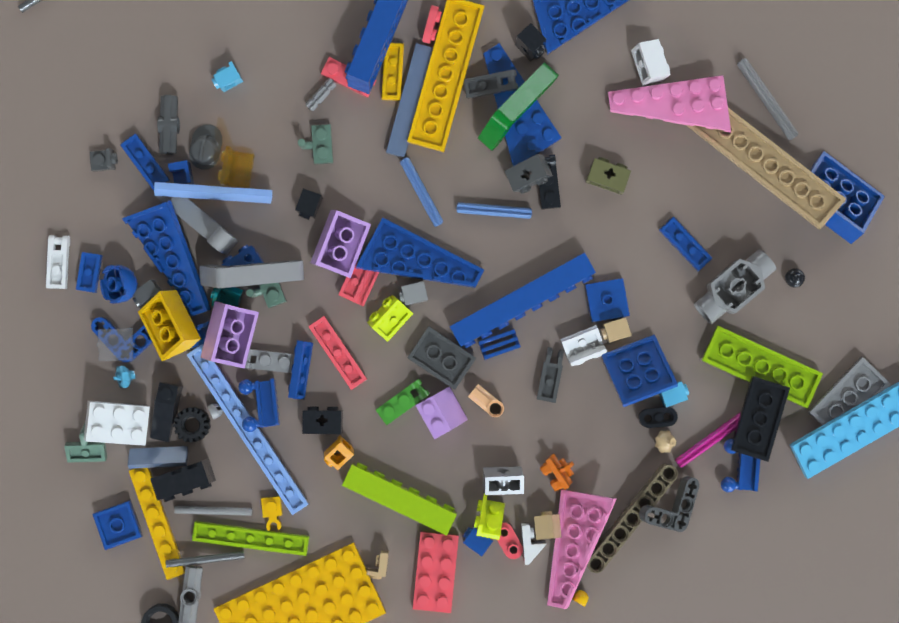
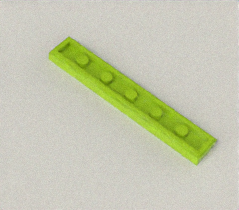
(250, 538)

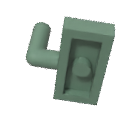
(320, 143)
(272, 294)
(85, 451)

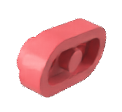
(430, 31)
(510, 540)

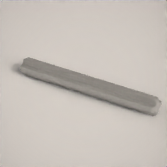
(767, 99)

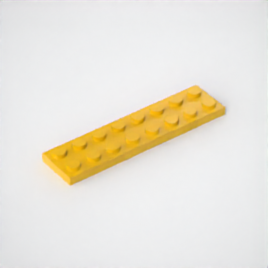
(445, 74)

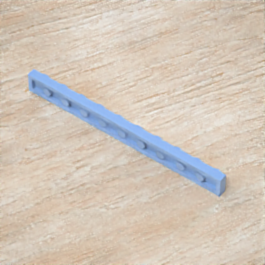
(254, 440)

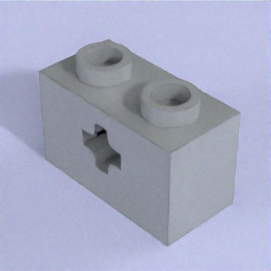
(503, 480)

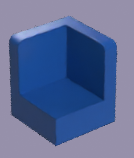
(181, 172)

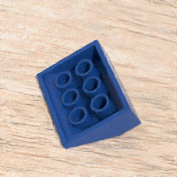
(861, 198)

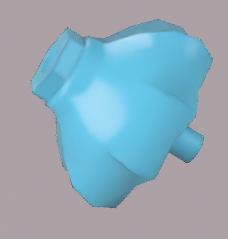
(124, 376)

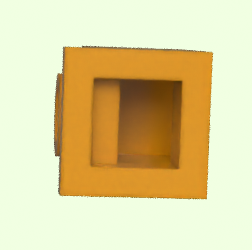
(338, 460)

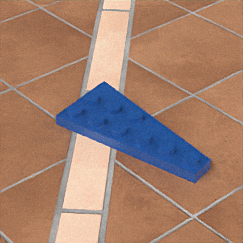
(565, 19)
(533, 130)
(167, 248)
(409, 255)

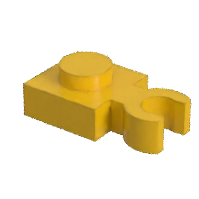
(272, 508)

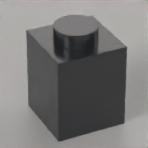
(308, 204)

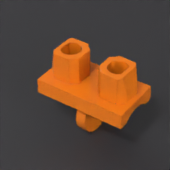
(561, 470)

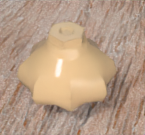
(665, 441)

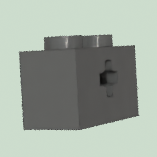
(518, 174)

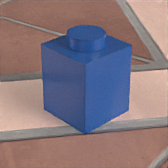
(476, 543)

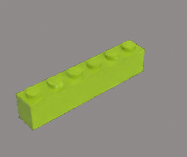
(400, 499)

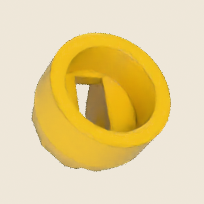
(581, 597)

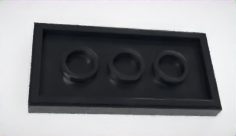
(760, 418)

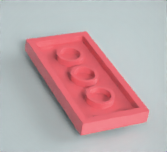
(435, 572)

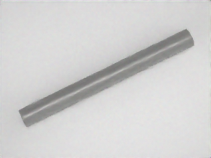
(213, 510)

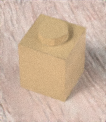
(615, 330)
(547, 526)

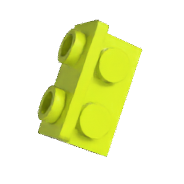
(389, 317)
(490, 518)

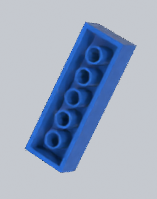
(374, 44)

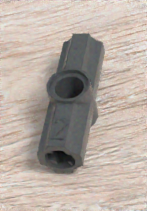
(168, 125)

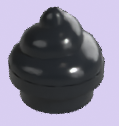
(795, 277)

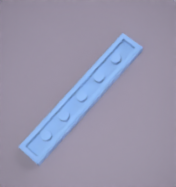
(212, 192)

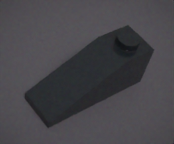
(165, 411)

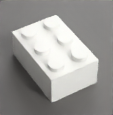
(116, 423)

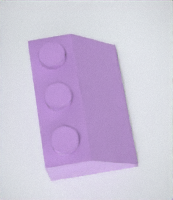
(340, 243)

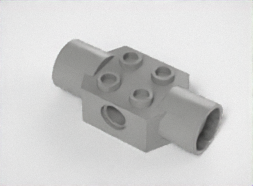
(735, 286)

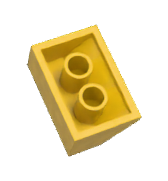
(168, 324)

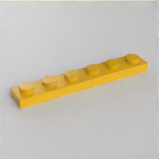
(156, 521)

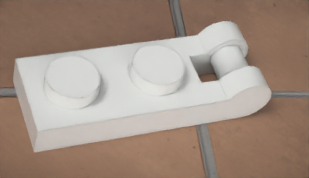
(57, 262)

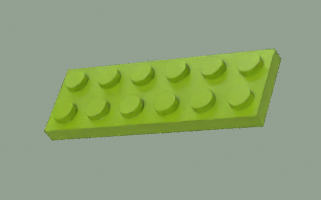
(747, 359)

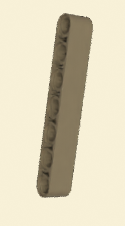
(633, 507)

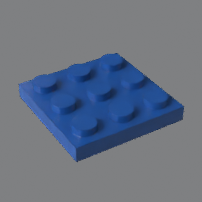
(639, 370)

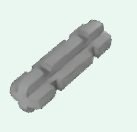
(321, 94)

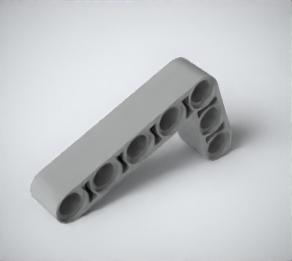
(202, 223)
(251, 274)

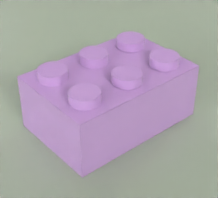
(229, 335)

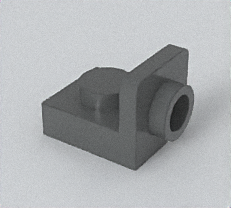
(103, 160)

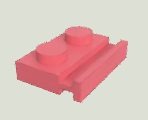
(358, 286)

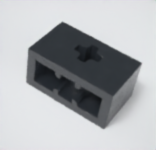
(531, 42)
(311, 425)

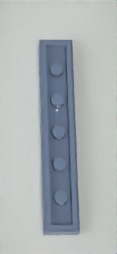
(409, 100)

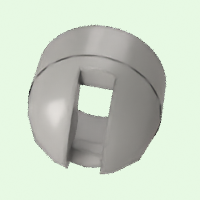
(213, 410)

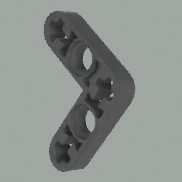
(674, 515)

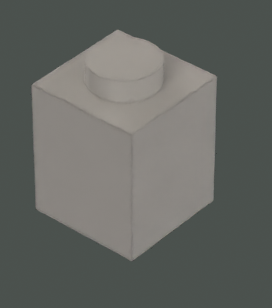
(413, 293)

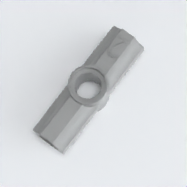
(192, 584)

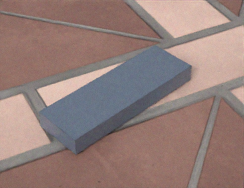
(158, 457)

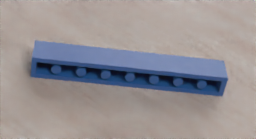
(525, 298)

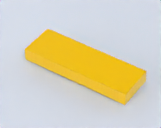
(393, 72)

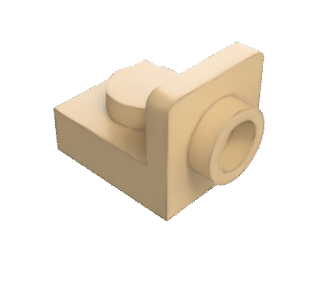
(381, 562)

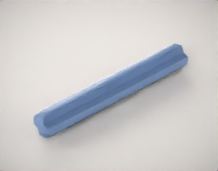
(421, 191)
(494, 210)

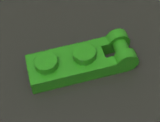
(402, 402)

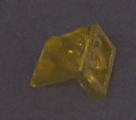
(236, 168)

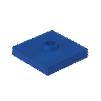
(607, 300)
(117, 525)

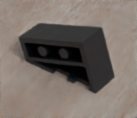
(183, 480)

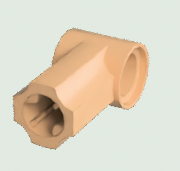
(485, 400)

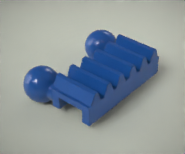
(266, 404)
(747, 472)

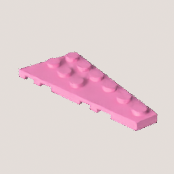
(581, 526)

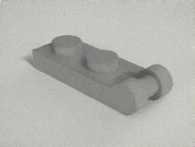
(270, 361)

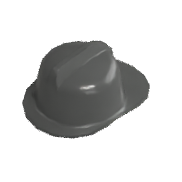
(205, 147)

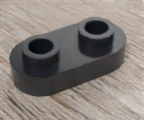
(657, 417)

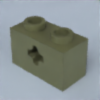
(598, 178)

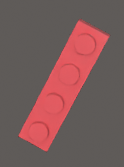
(337, 352)

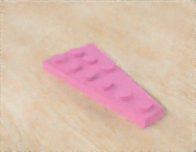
(683, 102)

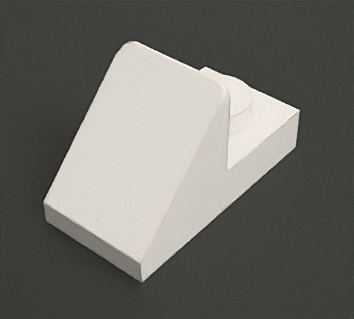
(530, 549)

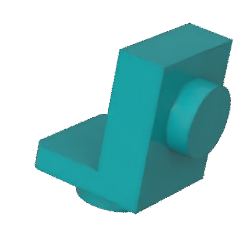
(229, 296)

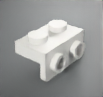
(583, 346)

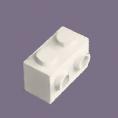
(650, 62)

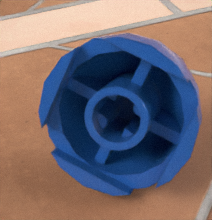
(118, 284)

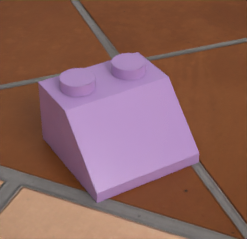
(441, 412)

